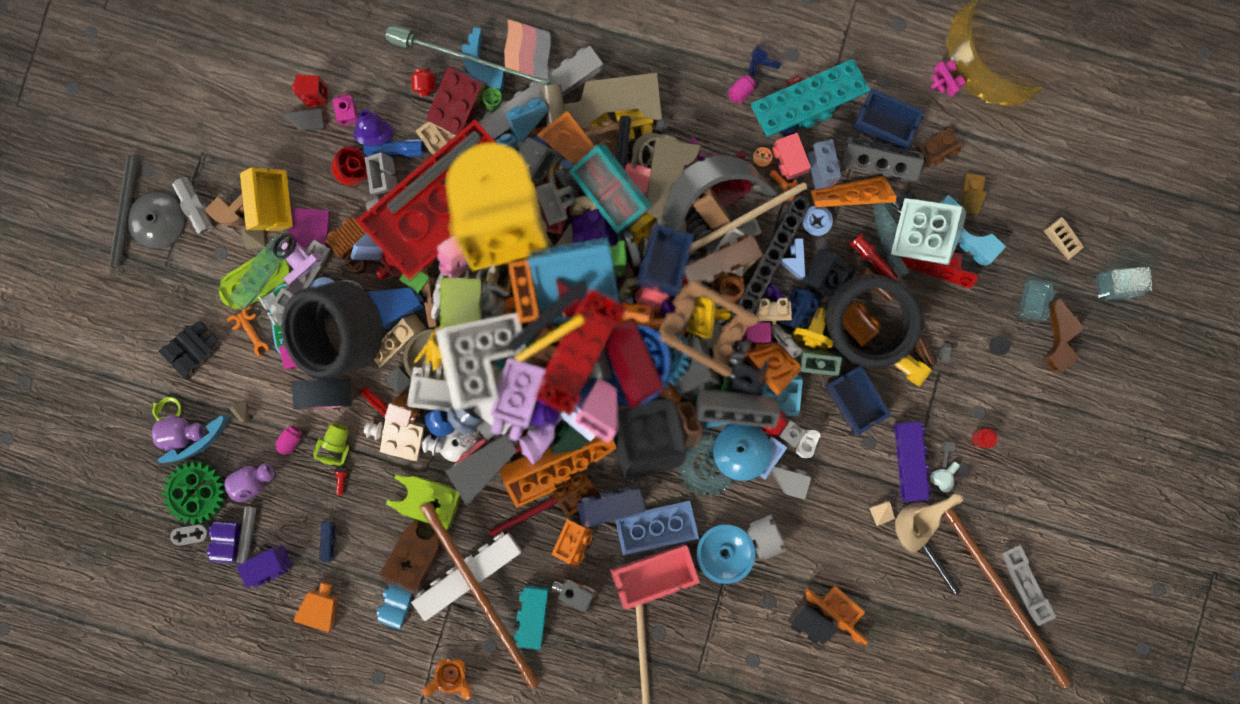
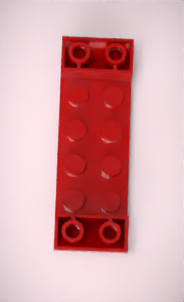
(578, 352)

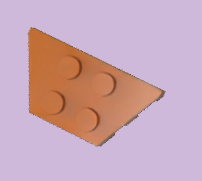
(781, 365)

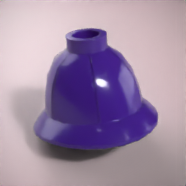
(372, 129)

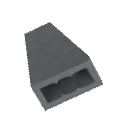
(478, 468)

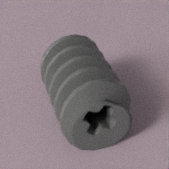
(697, 225)

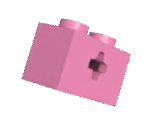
(452, 259)

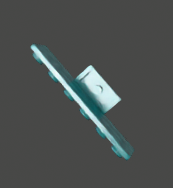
(810, 99)

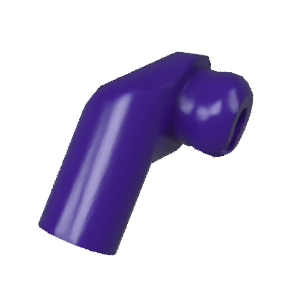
(773, 291)

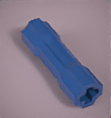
(407, 148)

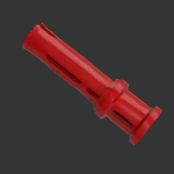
(868, 252)

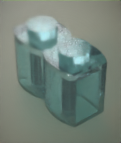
(1036, 300)

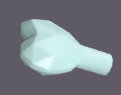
(944, 477)

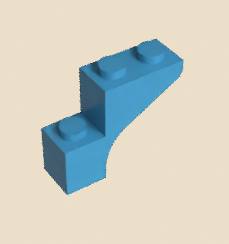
(522, 121)

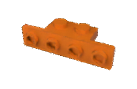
(841, 608)

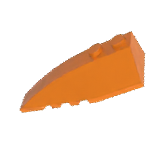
(531, 481)

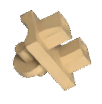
(774, 310)

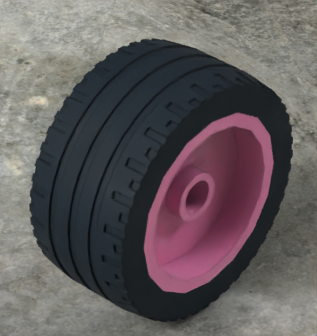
(321, 393)

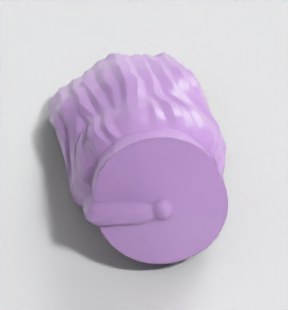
(536, 442)

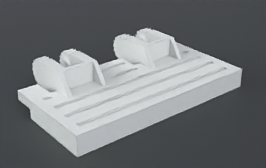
(429, 392)

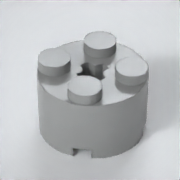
(767, 537)

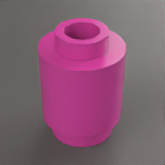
(741, 89)
(288, 440)

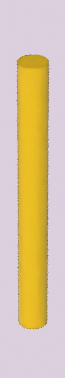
(550, 338)

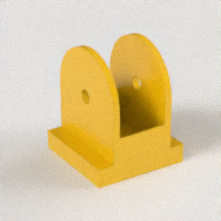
(494, 207)

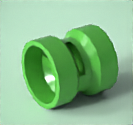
(491, 95)

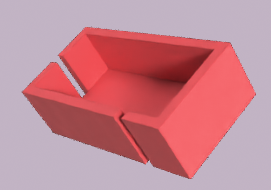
(654, 576)

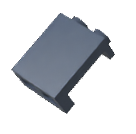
(824, 165)

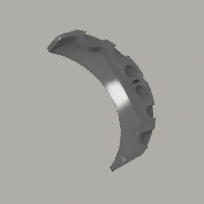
(699, 178)

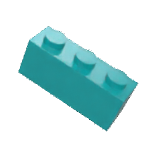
(531, 617)

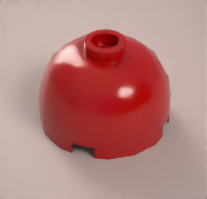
(349, 166)

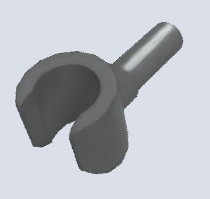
(947, 447)

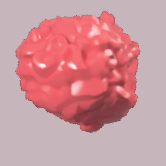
(650, 298)

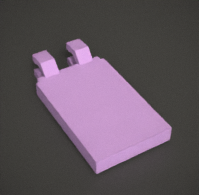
(516, 397)

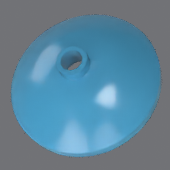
(747, 464)
(735, 564)

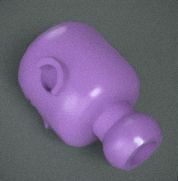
(175, 433)
(248, 482)

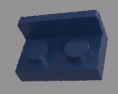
(802, 309)

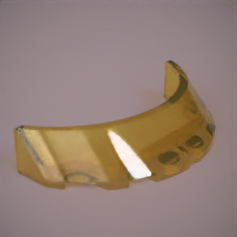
(978, 77)

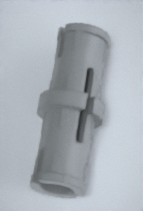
(785, 341)

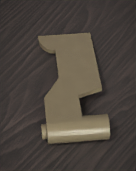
(606, 96)
(666, 168)

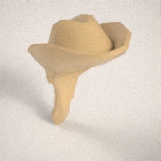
(924, 518)

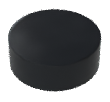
(999, 345)

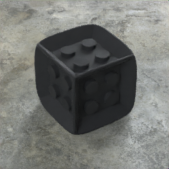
(649, 438)

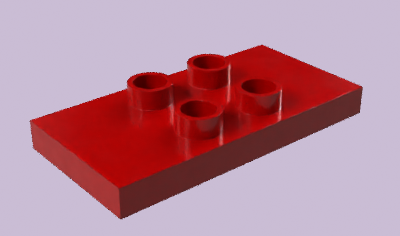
(422, 224)

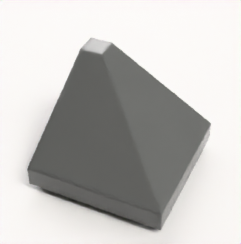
(398, 380)

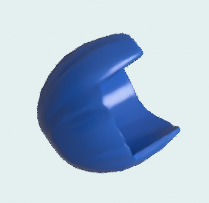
(438, 423)

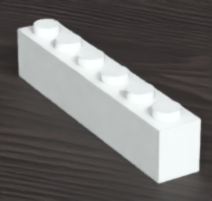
(453, 586)

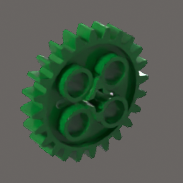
(182, 480)

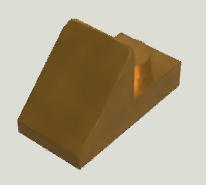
(972, 193)

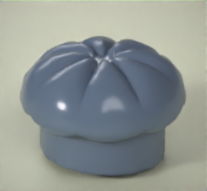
(464, 419)

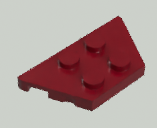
(733, 189)

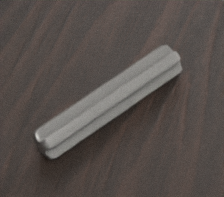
(246, 534)

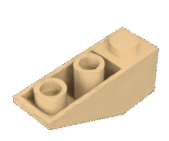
(398, 338)

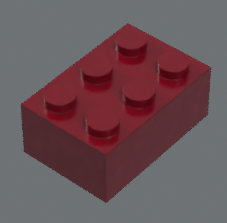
(456, 100)

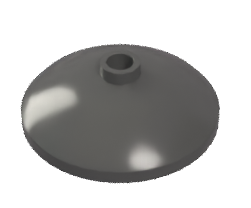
(167, 221)

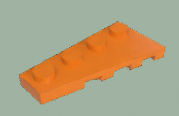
(567, 138)

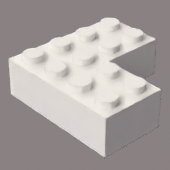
(467, 356)

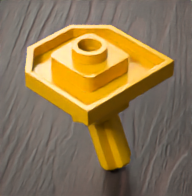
(704, 315)
(813, 335)

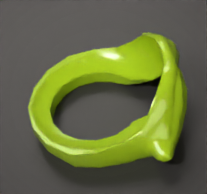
(158, 406)

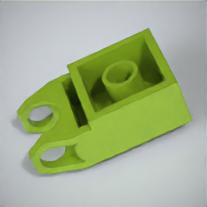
(424, 490)

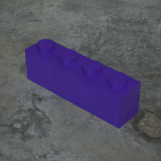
(911, 461)

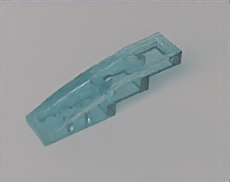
(887, 231)
(257, 276)

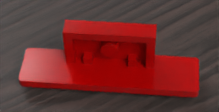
(950, 273)

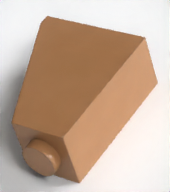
(712, 209)

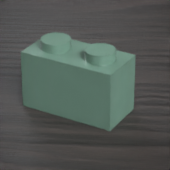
(819, 361)

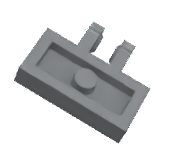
(551, 202)

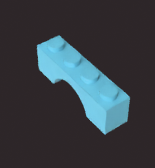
(984, 248)

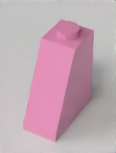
(599, 411)

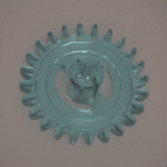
(709, 484)

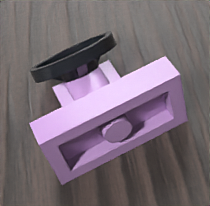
(296, 258)

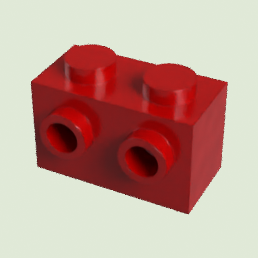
(310, 90)

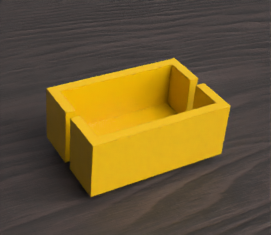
(266, 199)

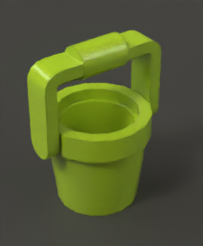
(334, 441)

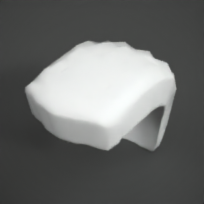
(808, 444)

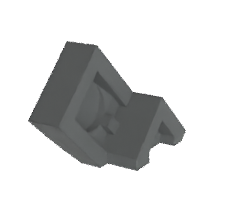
(306, 119)

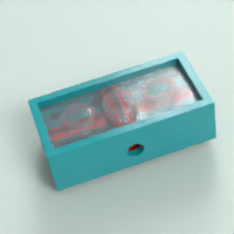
(610, 188)

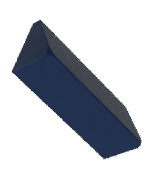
(327, 541)

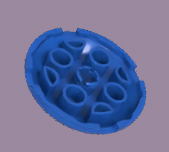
(660, 357)

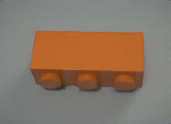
(524, 291)

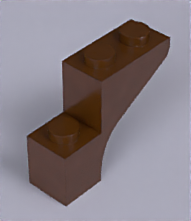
(1064, 328)

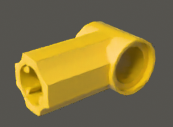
(915, 370)

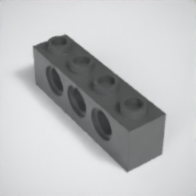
(875, 151)

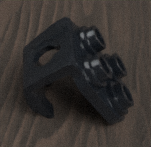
(740, 369)

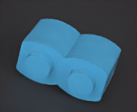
(395, 607)

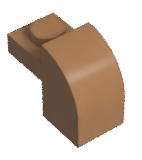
(227, 214)

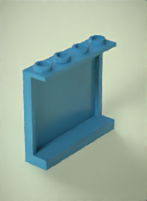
(572, 263)

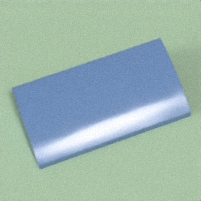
(657, 529)

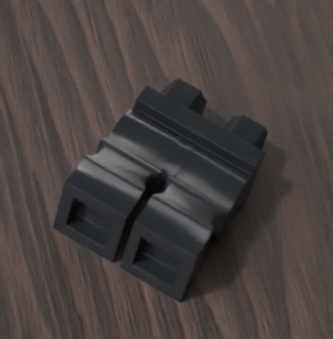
(193, 346)

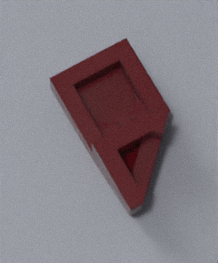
(562, 289)

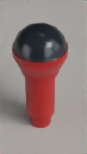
(341, 473)

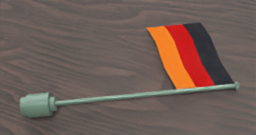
(525, 49)

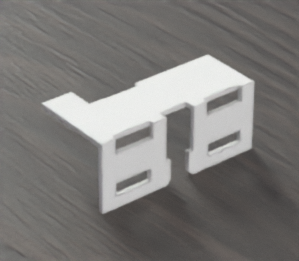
(277, 313)

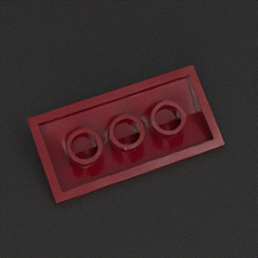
(632, 363)

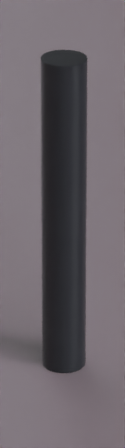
(941, 570)

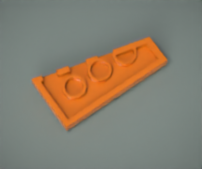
(854, 193)

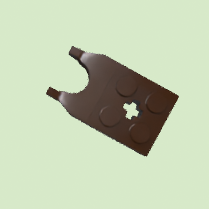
(414, 552)

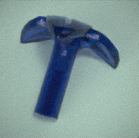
(760, 56)

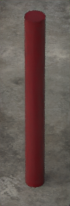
(522, 517)

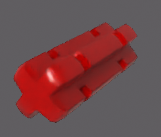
(374, 400)

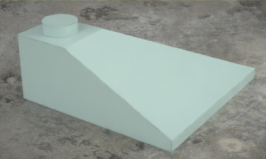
(928, 231)

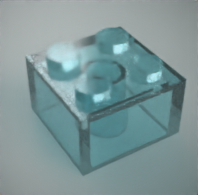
(1124, 283)

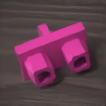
(944, 80)

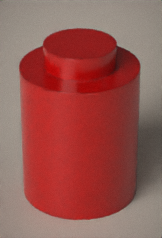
(984, 438)

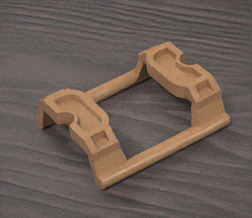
(731, 331)

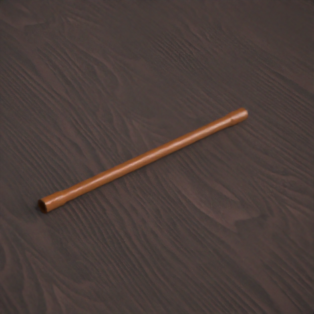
(433, 518)
(1057, 671)

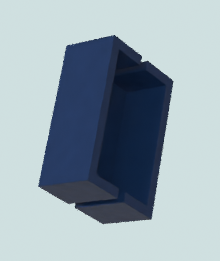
(888, 119)
(664, 260)
(857, 400)
(610, 506)

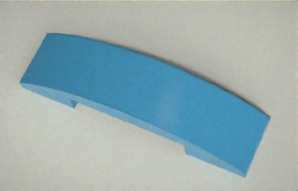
(215, 428)

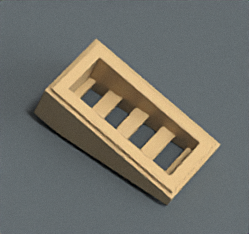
(1054, 237)

